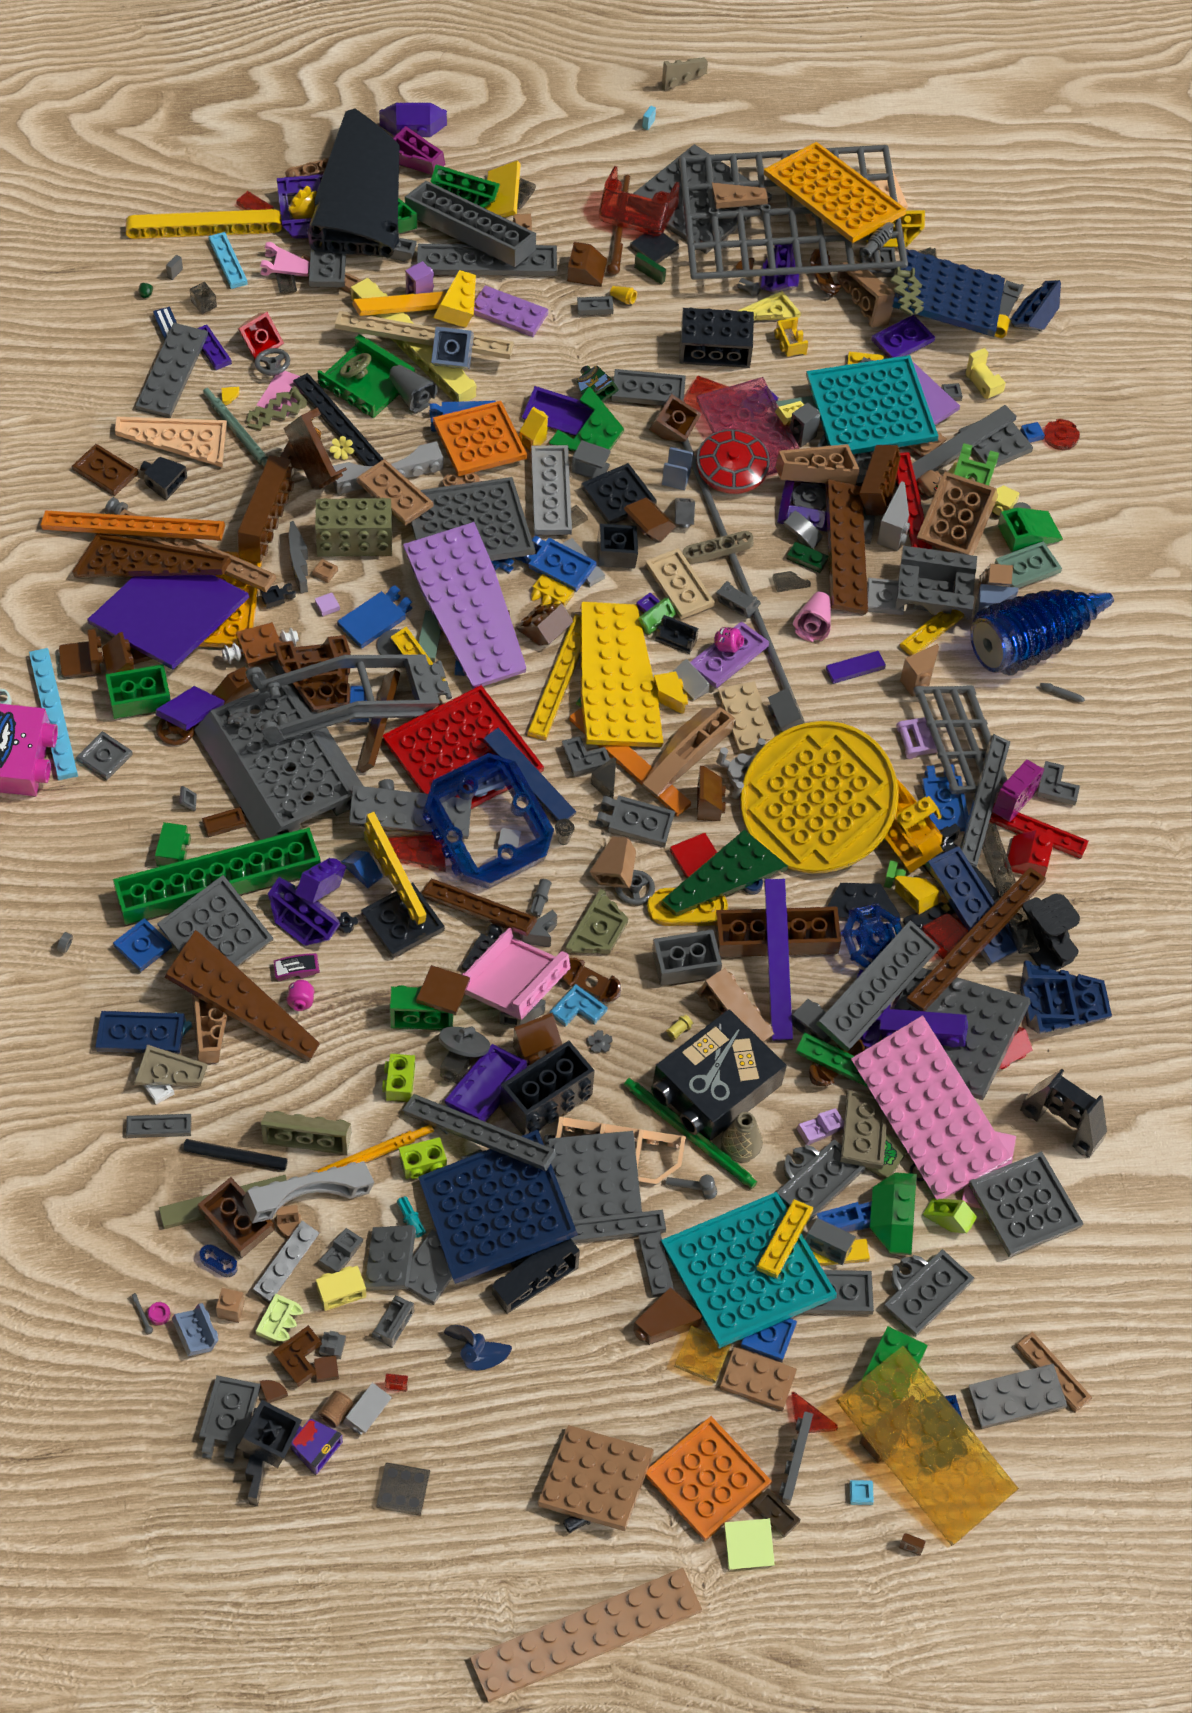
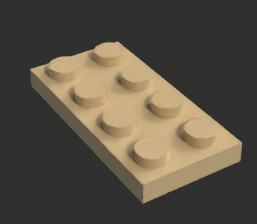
(680, 583)
(750, 716)

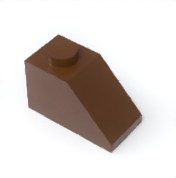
(234, 686)

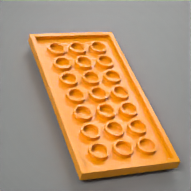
(834, 192)

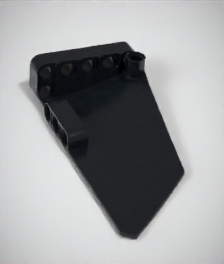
(358, 192)

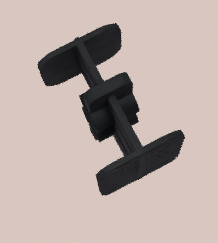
(1050, 922)

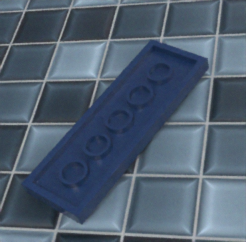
(969, 899)

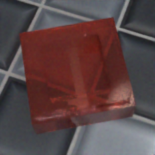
(396, 1382)

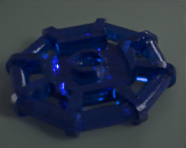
(865, 932)

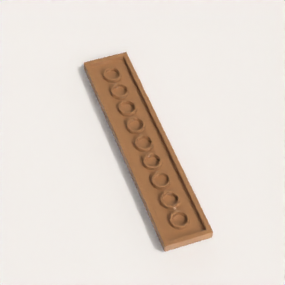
(585, 1634)

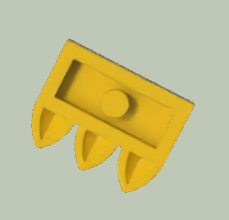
(551, 591)

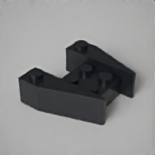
(1073, 1106)

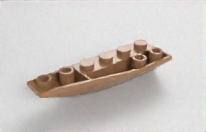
(689, 746)

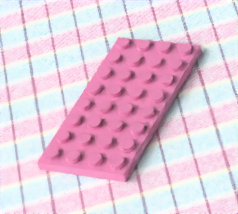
(931, 1108)

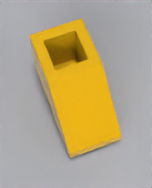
(534, 429)
(670, 691)

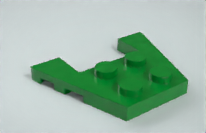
(600, 429)

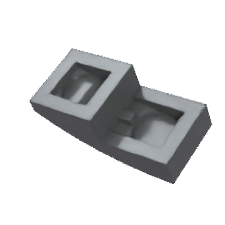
(805, 530)
(341, 1252)

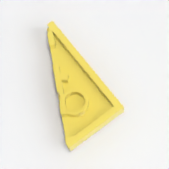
(773, 307)

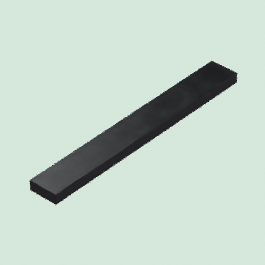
(337, 420)

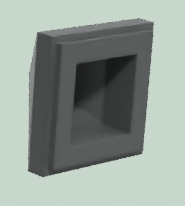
(187, 798)

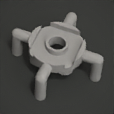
(738, 765)

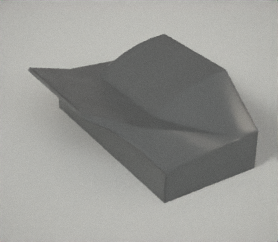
(404, 250)

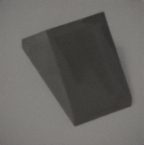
(604, 778)

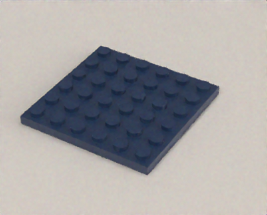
(955, 293)
(495, 1211)

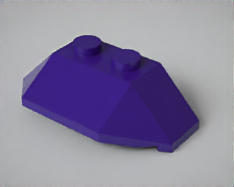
(421, 118)
(783, 259)
(303, 920)

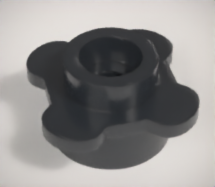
(347, 927)

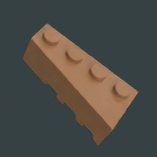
(725, 994)

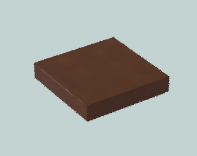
(443, 990)

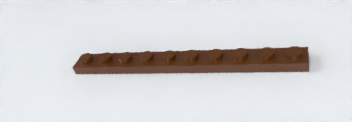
(976, 940)

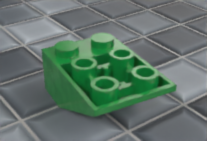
(1027, 527)

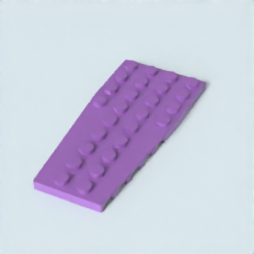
(467, 603)

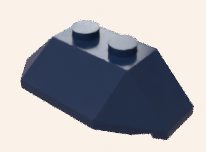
(1038, 307)

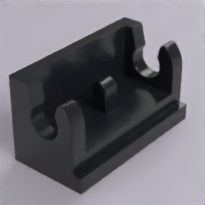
(677, 634)

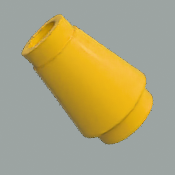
(624, 294)

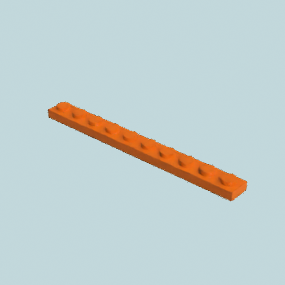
(133, 525)

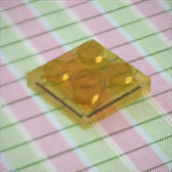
(701, 1355)

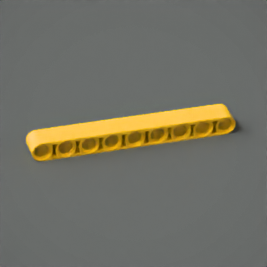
(203, 224)

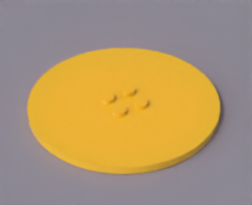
(820, 796)

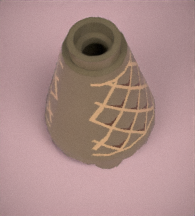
(742, 1138)

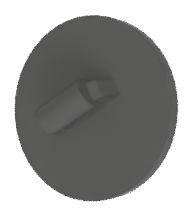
(464, 1041)

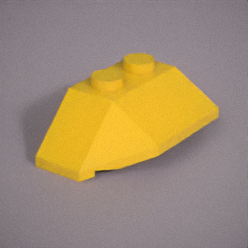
(912, 225)

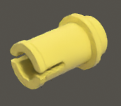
(683, 1024)

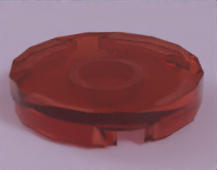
(1061, 434)

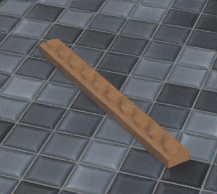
(237, 568)

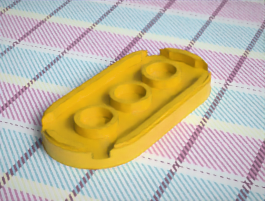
(700, 916)

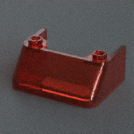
(636, 211)

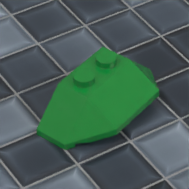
(472, 188)
(894, 1212)

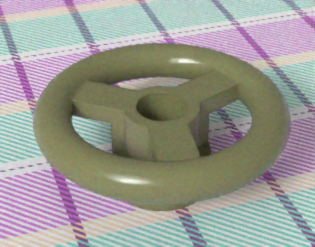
(358, 368)

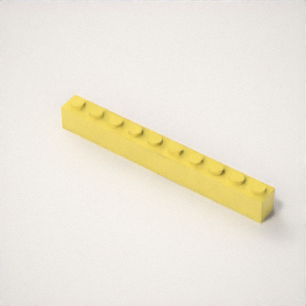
(450, 380)

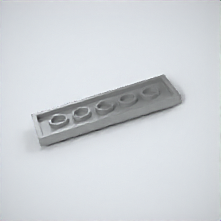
(551, 490)

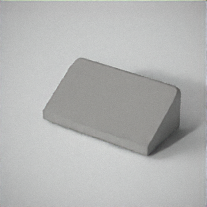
(693, 682)

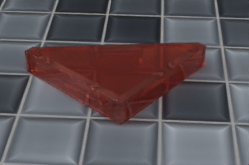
(819, 1421)

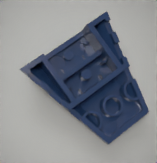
(1062, 998)

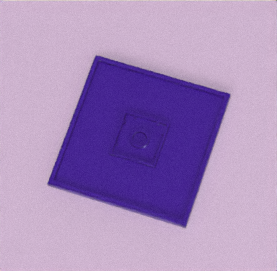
(168, 613)

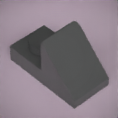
(540, 932)

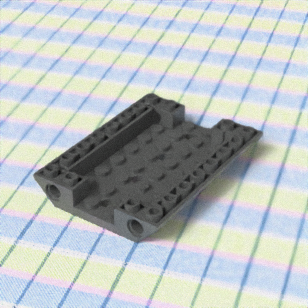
(257, 770)

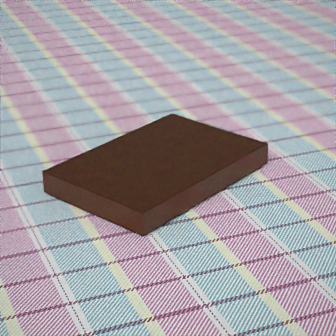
(105, 469)

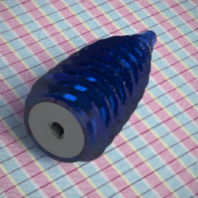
(1032, 627)

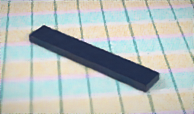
(541, 787)

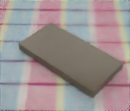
(863, 1131)

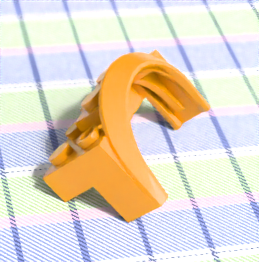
(924, 841)

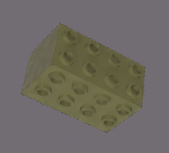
(353, 527)

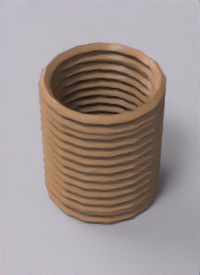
(335, 1409)

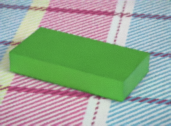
(652, 618)

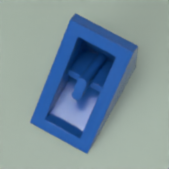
(363, 867)

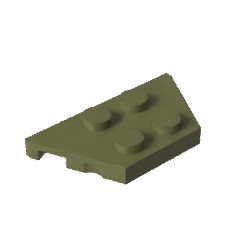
(599, 927)

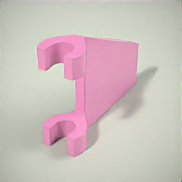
(284, 263)

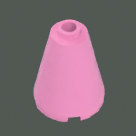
(814, 618)

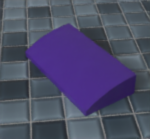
(562, 411)
(481, 1087)

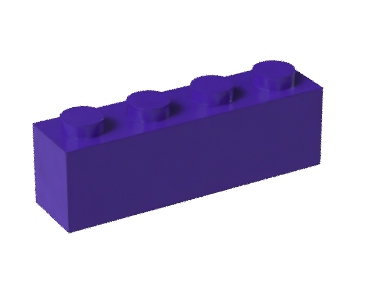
(948, 1028)

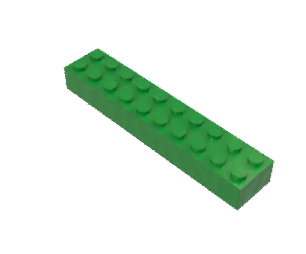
(244, 866)

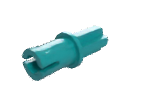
(410, 1216)

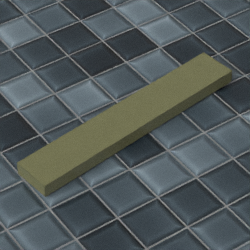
(187, 1211)

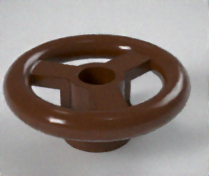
(173, 729)

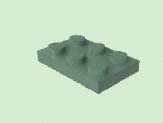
(1030, 564)

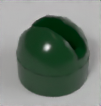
(145, 290)

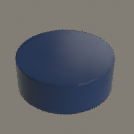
(755, 888)

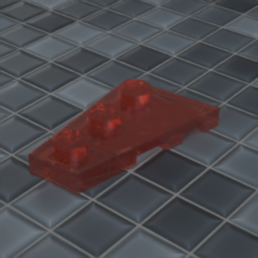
(419, 850)

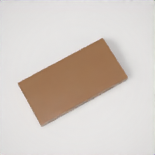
(387, 482)

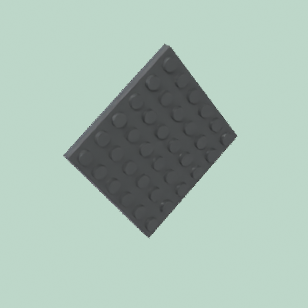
(699, 200)
(490, 505)
(992, 1024)

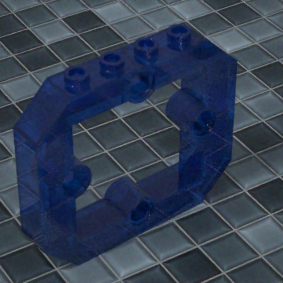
(473, 775)

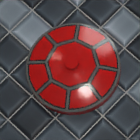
(732, 461)

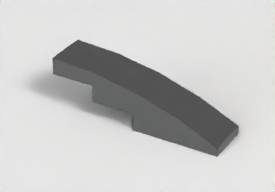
(298, 556)

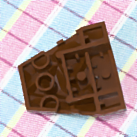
(323, 690)

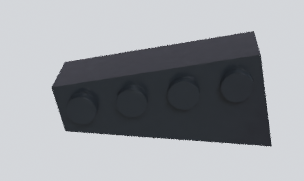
(536, 1274)

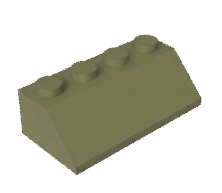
(306, 1132)

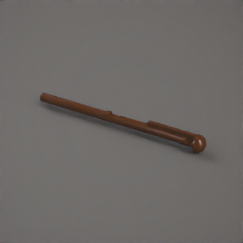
(614, 267)

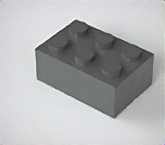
(686, 957)

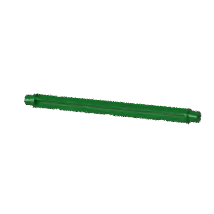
(698, 1139)

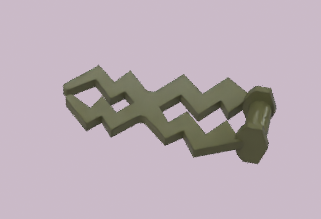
(898, 280)
(269, 412)

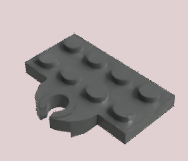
(818, 1177)
(925, 1290)

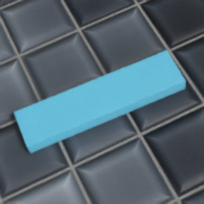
(227, 260)

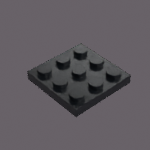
(615, 491)
(394, 925)

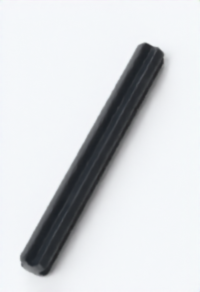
(235, 1154)

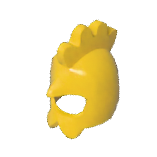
(303, 204)

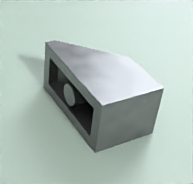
(684, 512)

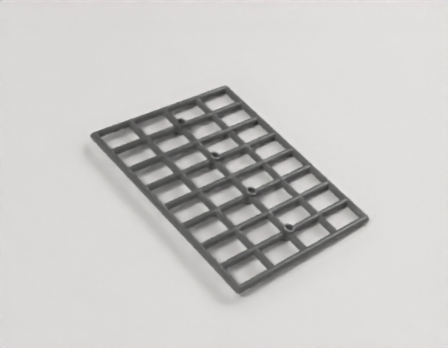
(765, 213)

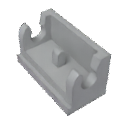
(367, 1409)

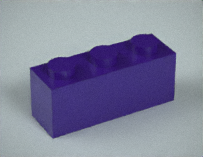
(320, 880)

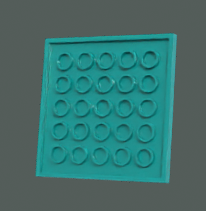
(872, 404)
(722, 1277)

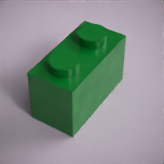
(172, 844)

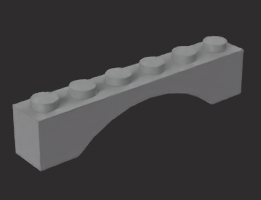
(423, 460)
(347, 1181)

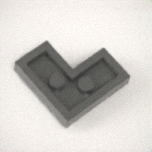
(582, 760)
(1053, 788)

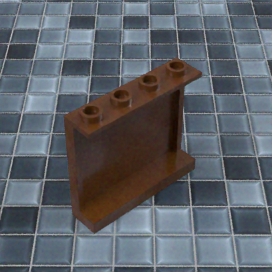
(311, 451)

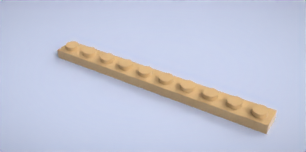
(416, 333)

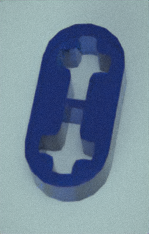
(220, 1256)

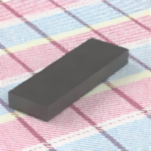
(158, 1125)

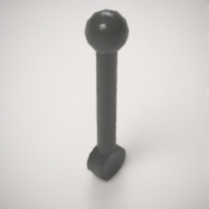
(148, 1329)

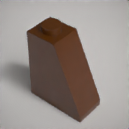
(666, 1318)

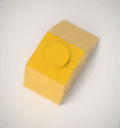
(917, 892)

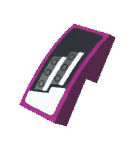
(297, 965)

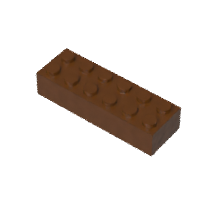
(265, 509)
(809, 931)

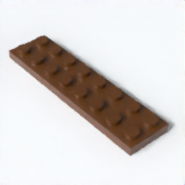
(846, 547)

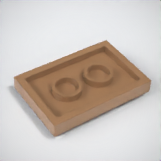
(758, 1378)

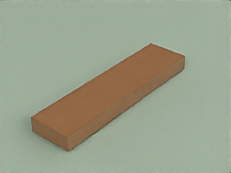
(1039, 1355)

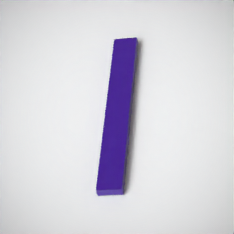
(778, 959)

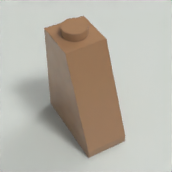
(615, 864)

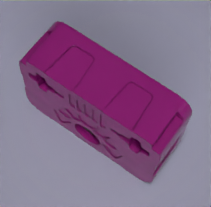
(1018, 790)

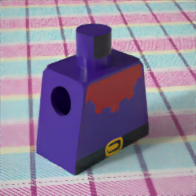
(315, 1444)

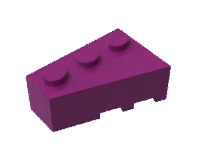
(418, 152)

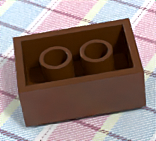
(230, 1219)

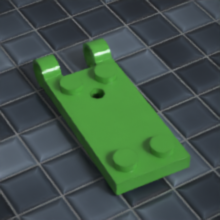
(979, 471)

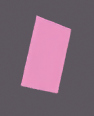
(281, 383)

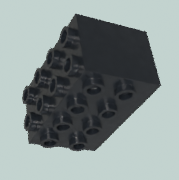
(716, 337)
(547, 1089)

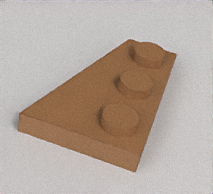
(737, 195)

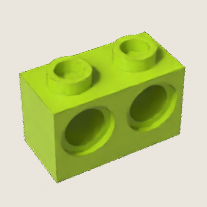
(399, 1077)
(421, 1152)

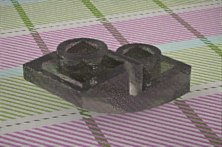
(525, 191)

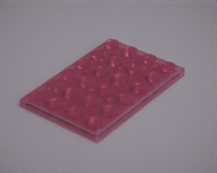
(751, 410)

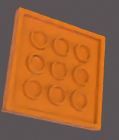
(479, 438)
(708, 1478)

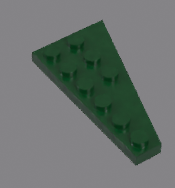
(728, 871)

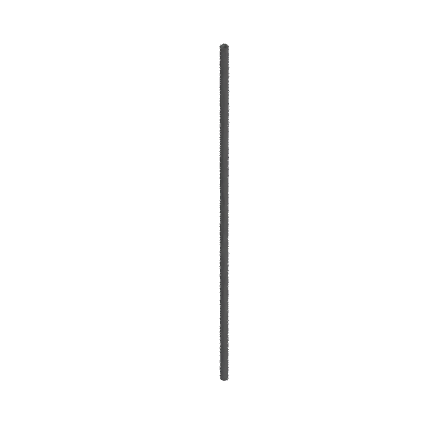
(738, 570)

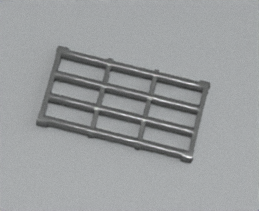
(932, 724)

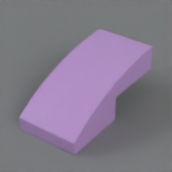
(820, 1127)

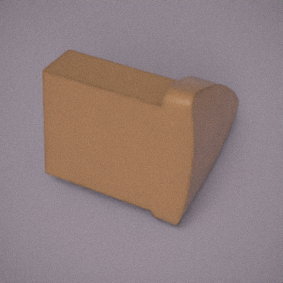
(287, 1220)

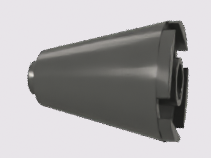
(413, 388)

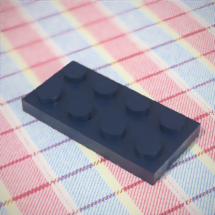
(135, 1030)

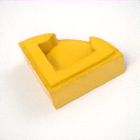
(229, 394)

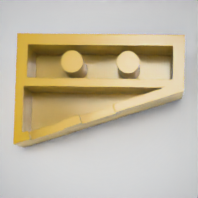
(459, 301)

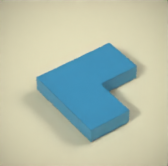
(579, 1002)

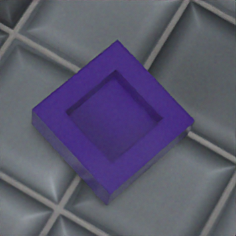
(647, 602)

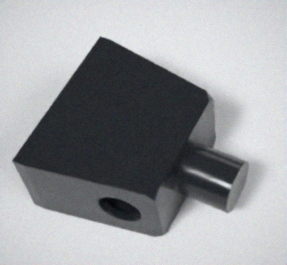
(164, 476)

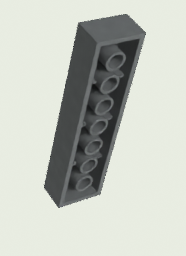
(471, 223)

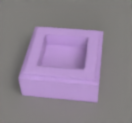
(327, 604)

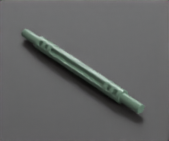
(236, 427)

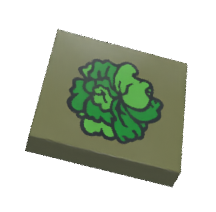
(893, 1156)

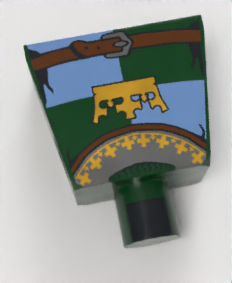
(597, 381)

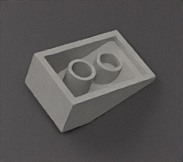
(895, 521)

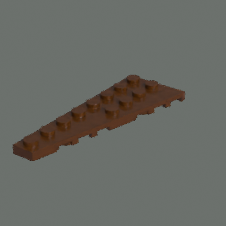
(131, 557)
(216, 980)

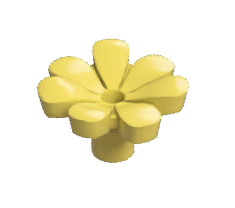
(341, 447)

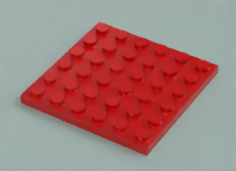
(451, 738)

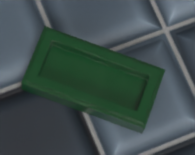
(650, 268)

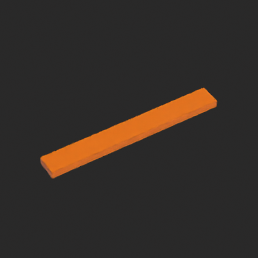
(638, 769)

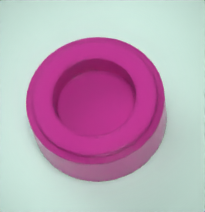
(159, 1313)

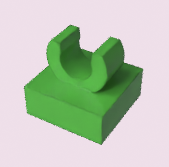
(892, 873)

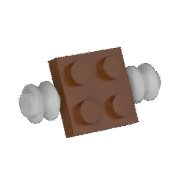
(257, 644)

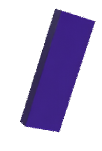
(215, 351)
(855, 667)

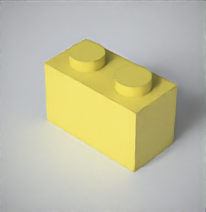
(341, 1287)

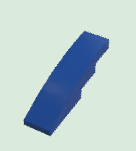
(848, 1217)

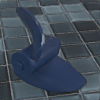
(476, 1352)

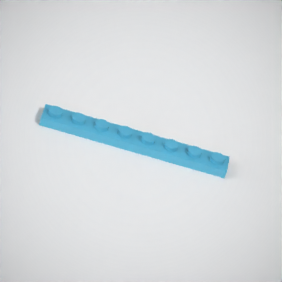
(50, 700)

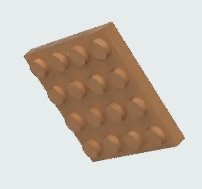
(596, 1478)

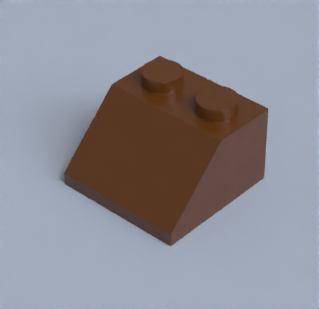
(586, 265)
(675, 420)
(710, 795)
(536, 1038)

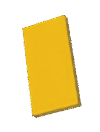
(507, 196)

